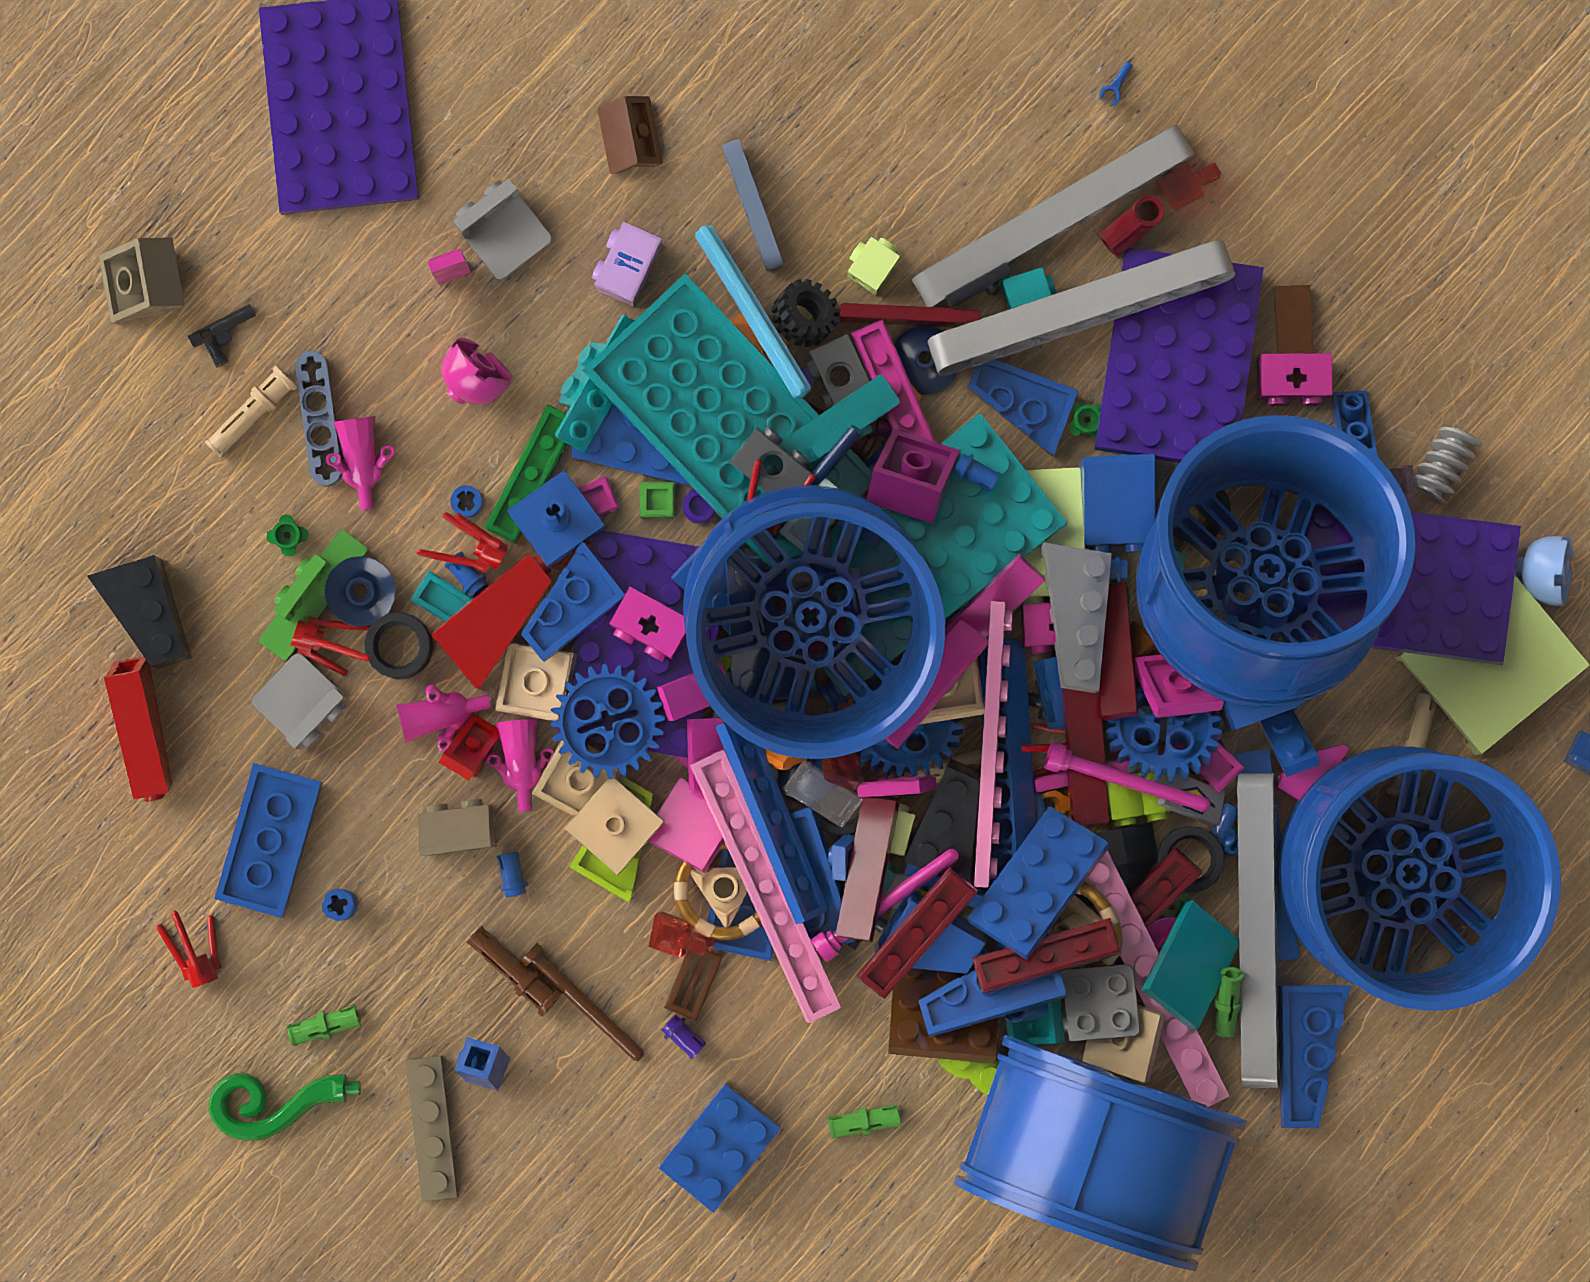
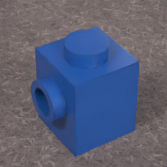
(482, 1063)

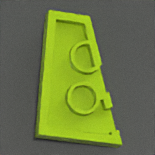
(594, 869)

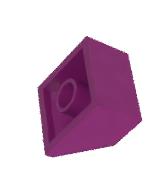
(912, 476)

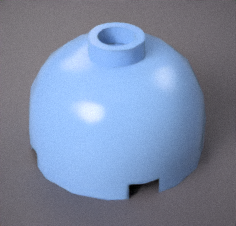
(1547, 569)

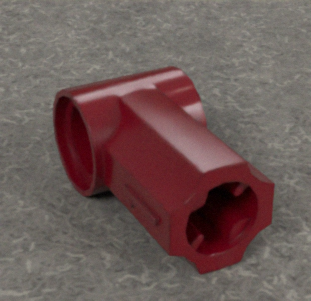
(1130, 226)

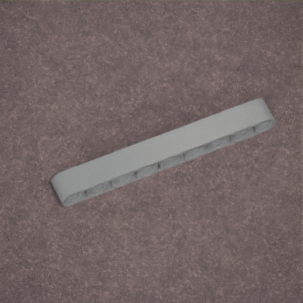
(1056, 215)
(1081, 308)
(1258, 930)

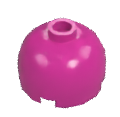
(472, 375)

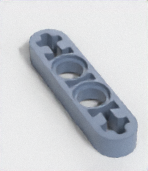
(752, 205)
(316, 419)

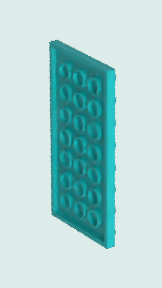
(701, 394)
(964, 546)

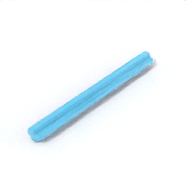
(753, 312)

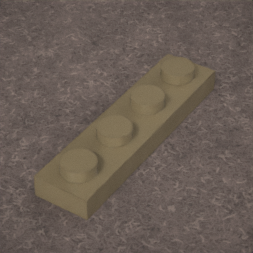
(431, 1128)

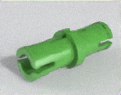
(1228, 1002)
(323, 1025)
(864, 1121)

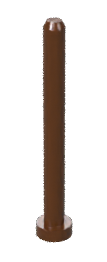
(582, 1002)

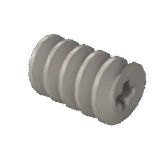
(1443, 463)

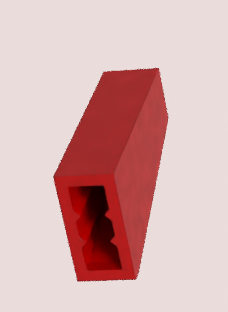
(489, 621)
(139, 728)

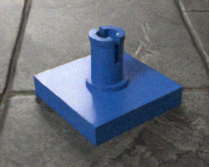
(556, 519)

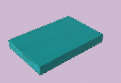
(1191, 965)

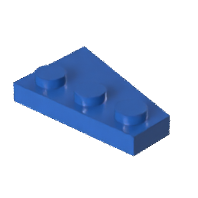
(573, 604)

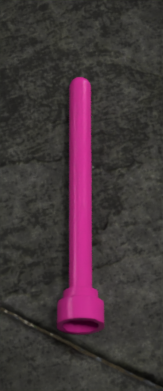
(1060, 759)
(828, 943)

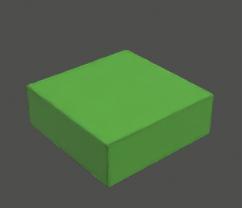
(657, 499)

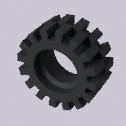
(795, 323)

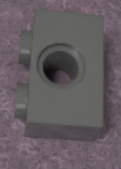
(836, 356)
(765, 443)

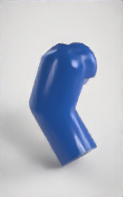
(1225, 831)

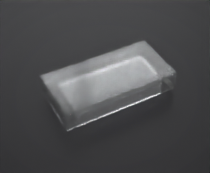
(823, 797)

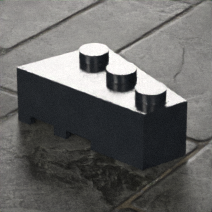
(145, 608)
(949, 821)

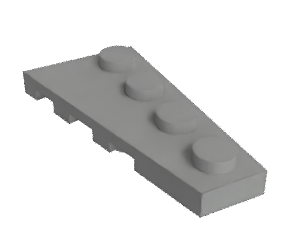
(1078, 610)

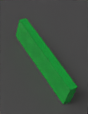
(530, 472)

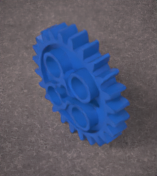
(598, 691)
(1197, 732)
(937, 740)

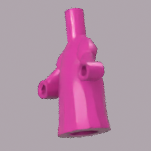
(361, 466)
(438, 712)
(519, 750)

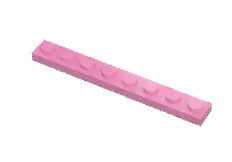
(992, 759)
(752, 862)
(1140, 952)

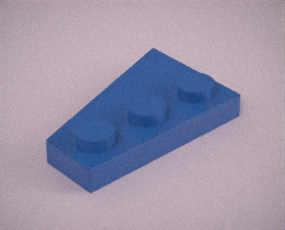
(1025, 400)

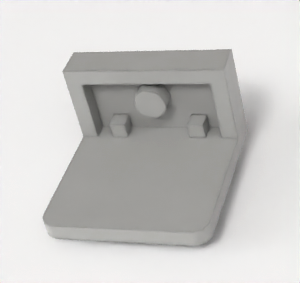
(502, 229)
(300, 701)
(1100, 1003)

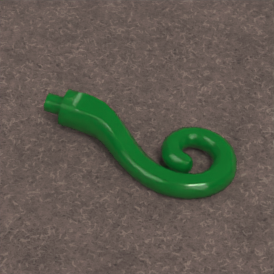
(319, 1091)

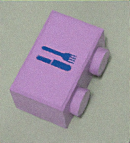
(627, 264)

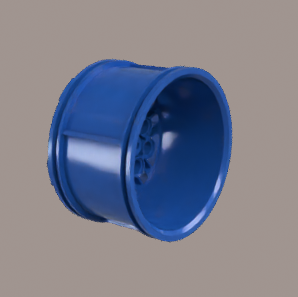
(1227, 641)
(874, 712)
(1506, 942)
(1099, 1155)

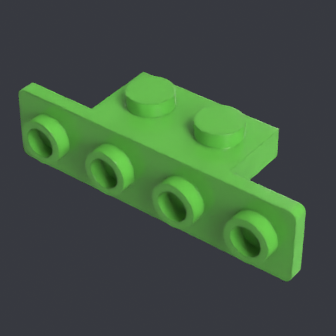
(307, 593)

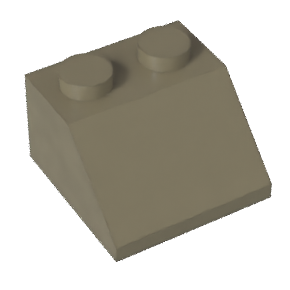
(141, 279)
(456, 829)

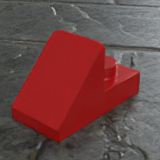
(471, 747)

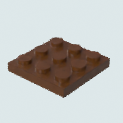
(909, 1033)

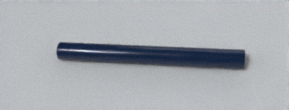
(832, 458)

